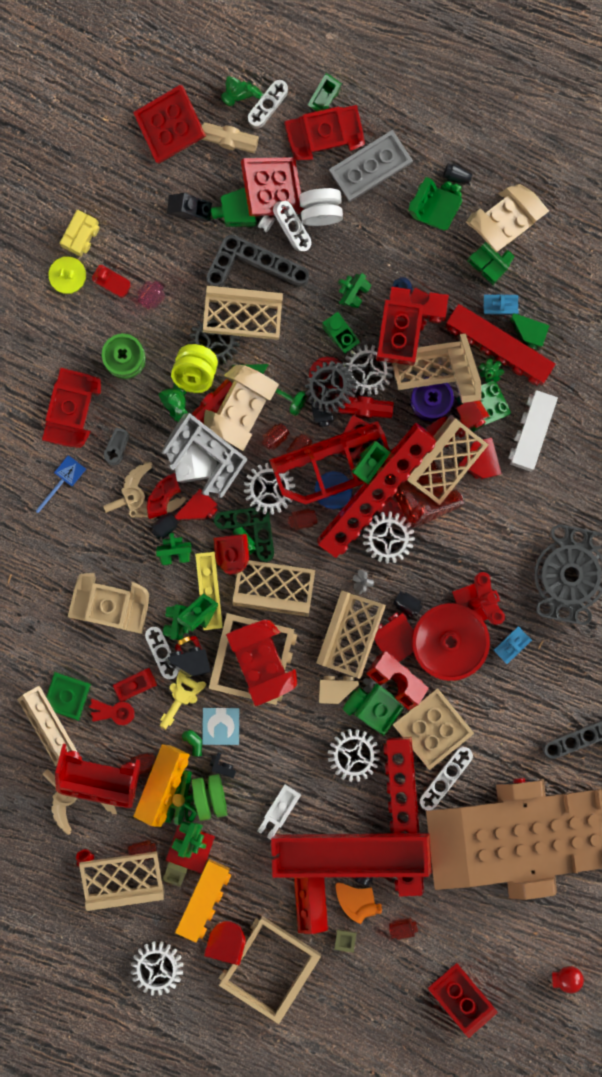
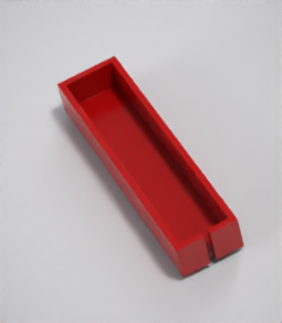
(351, 855)

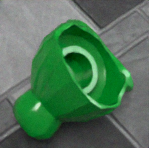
(239, 91)
(174, 401)

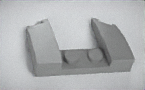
(229, 459)

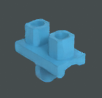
(500, 304)
(512, 645)

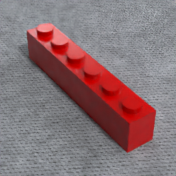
(500, 345)

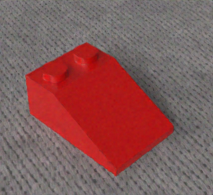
(399, 332)
(462, 1000)

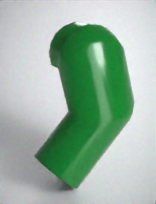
(195, 740)

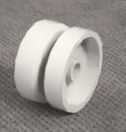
(321, 207)

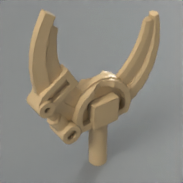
(135, 497)
(61, 801)

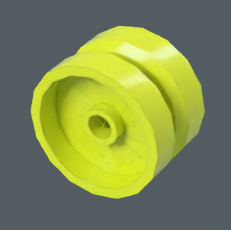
(194, 368)

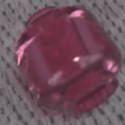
(151, 294)

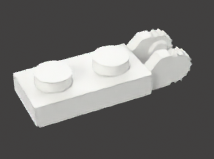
(280, 809)

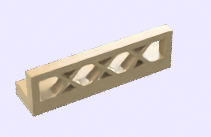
(465, 371)
(45, 722)

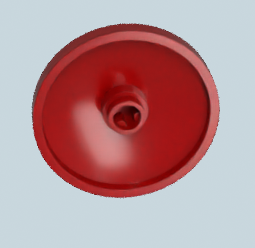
(450, 641)

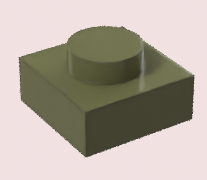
(174, 874)
(345, 940)

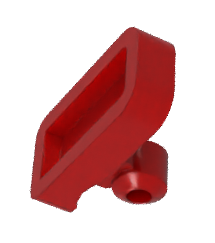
(111, 281)

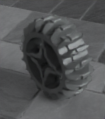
(222, 344)
(334, 372)

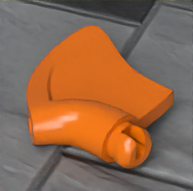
(357, 902)

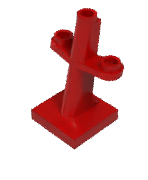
(481, 599)

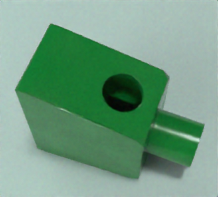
(234, 210)

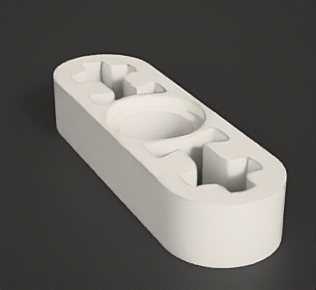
(271, 90)
(289, 211)
(163, 668)

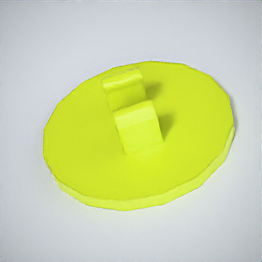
(67, 275)

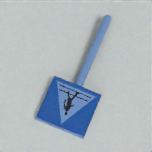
(69, 472)

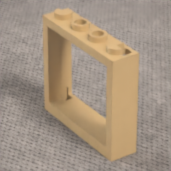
(286, 657)
(295, 987)

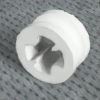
(266, 223)

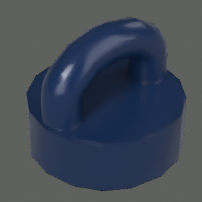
(402, 282)

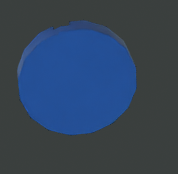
(337, 500)

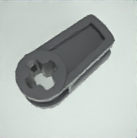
(118, 445)

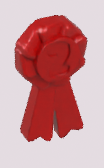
(121, 713)

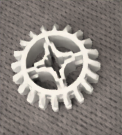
(376, 372)
(257, 500)
(397, 537)
(369, 762)
(148, 983)

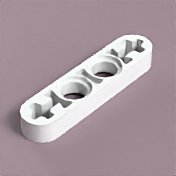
(448, 780)

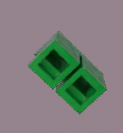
(495, 270)

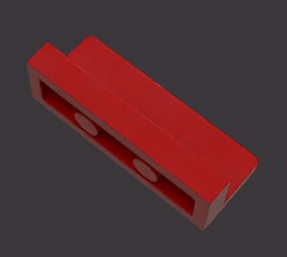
(311, 905)

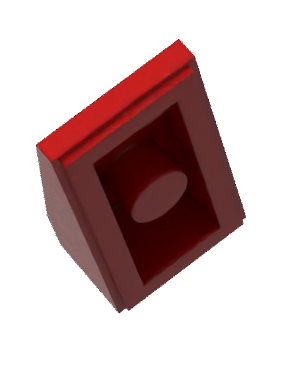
(134, 685)

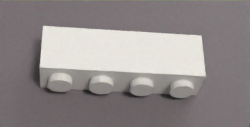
(533, 430)

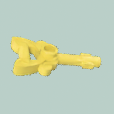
(181, 697)

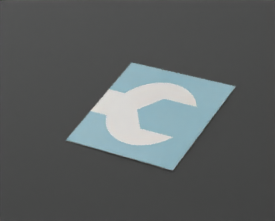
(220, 726)

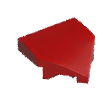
(486, 464)

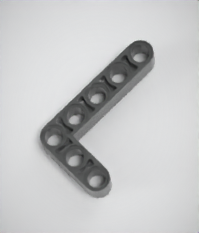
(255, 261)
(579, 741)

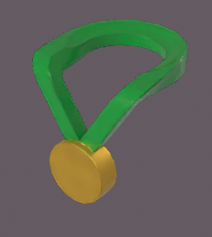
(178, 800)

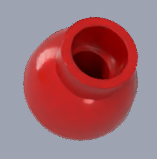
(568, 979)

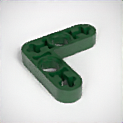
(257, 524)

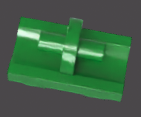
(357, 283)
(171, 547)
(177, 630)
(192, 840)

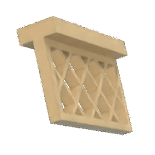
(247, 298)
(429, 357)
(442, 438)
(274, 604)
(336, 633)
(127, 895)

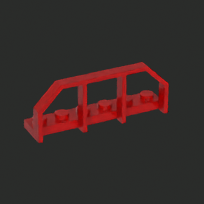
(318, 452)

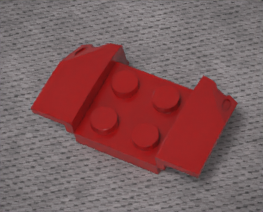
(324, 131)
(70, 408)
(261, 661)

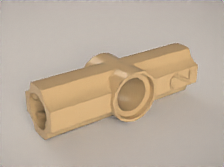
(230, 137)

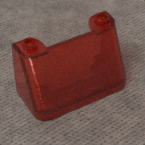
(418, 506)

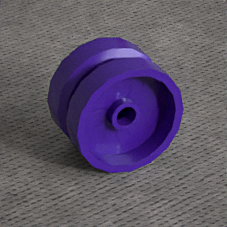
(432, 410)

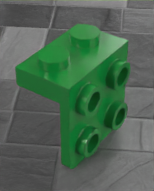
(434, 205)
(493, 402)

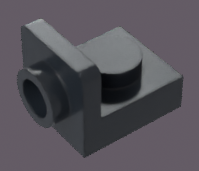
(320, 418)
(224, 769)

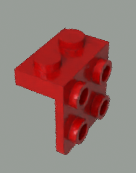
(395, 637)

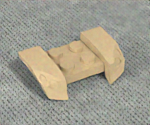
(508, 217)
(241, 405)
(109, 604)

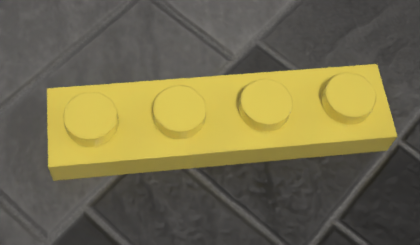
(209, 585)

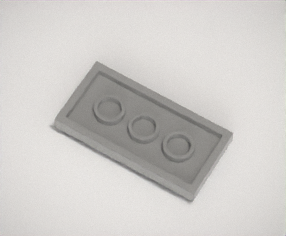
(370, 166)

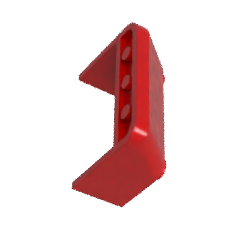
(96, 781)

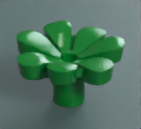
(455, 189)
(491, 370)

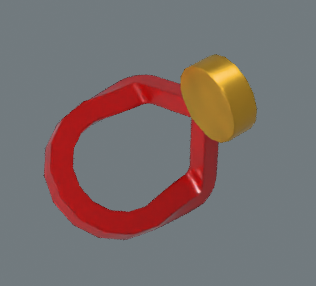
(187, 639)

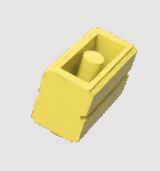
(79, 233)

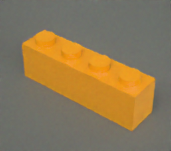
(161, 785)
(203, 900)

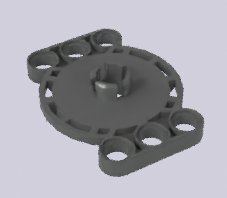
(561, 591)

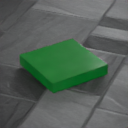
(68, 695)
(379, 709)

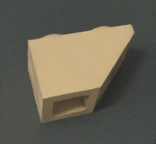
(334, 691)

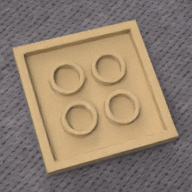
(434, 728)

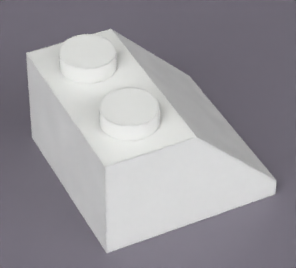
(195, 465)

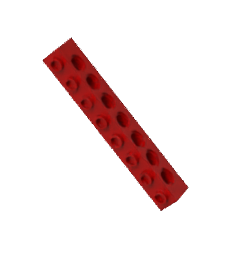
(415, 436)
(403, 746)

